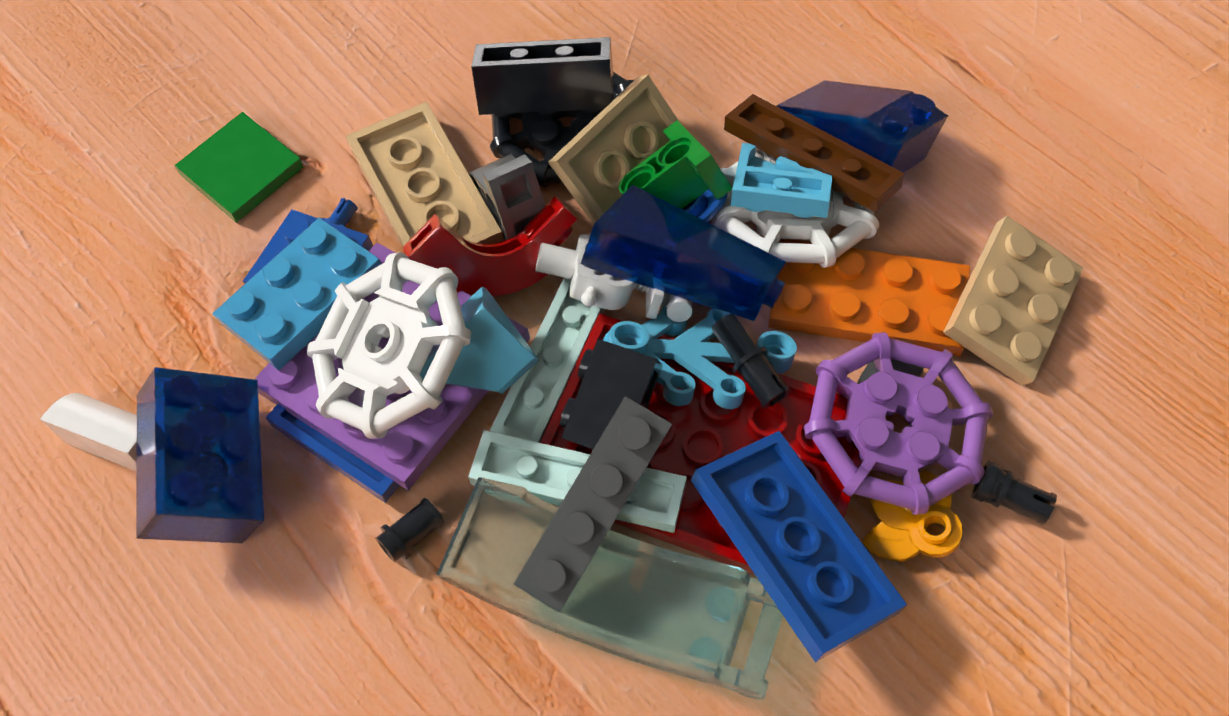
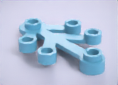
(696, 355)

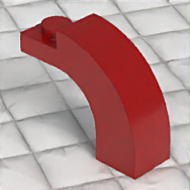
(499, 266)

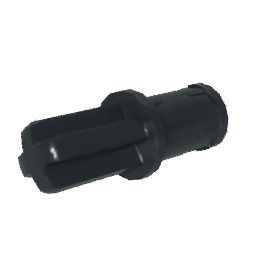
(751, 361)

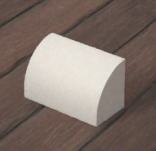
(95, 428)

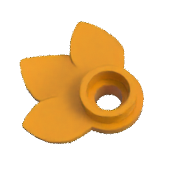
(904, 534)

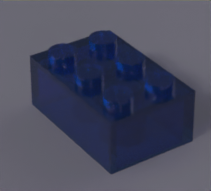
(198, 458)

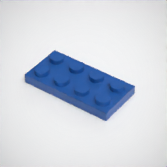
(798, 545)

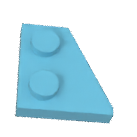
(779, 186)

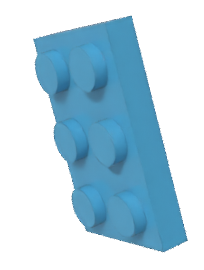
(294, 293)

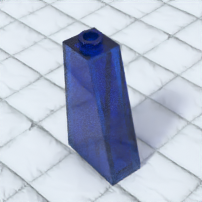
(683, 256)

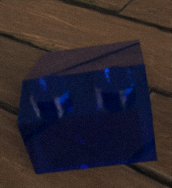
(877, 120)

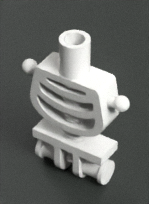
(604, 289)

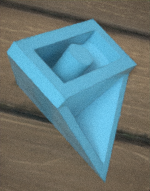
(496, 348)

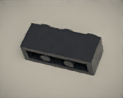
(543, 76)

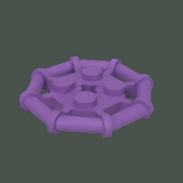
(917, 445)

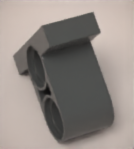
(510, 192)

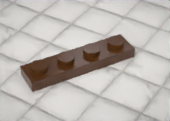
(785, 135)

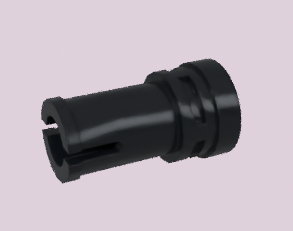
(1003, 489)

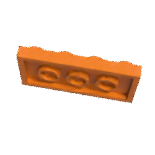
(872, 295)

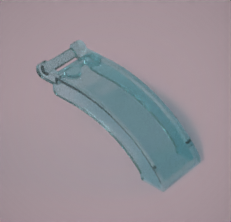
(630, 600)

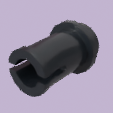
(409, 530)

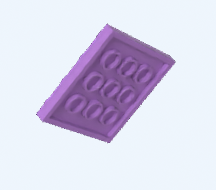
(408, 445)

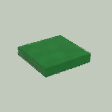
(239, 166)

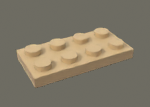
(421, 175)

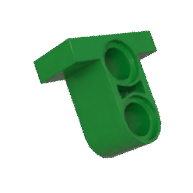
(678, 170)

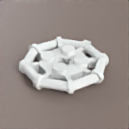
(778, 225)
(354, 335)

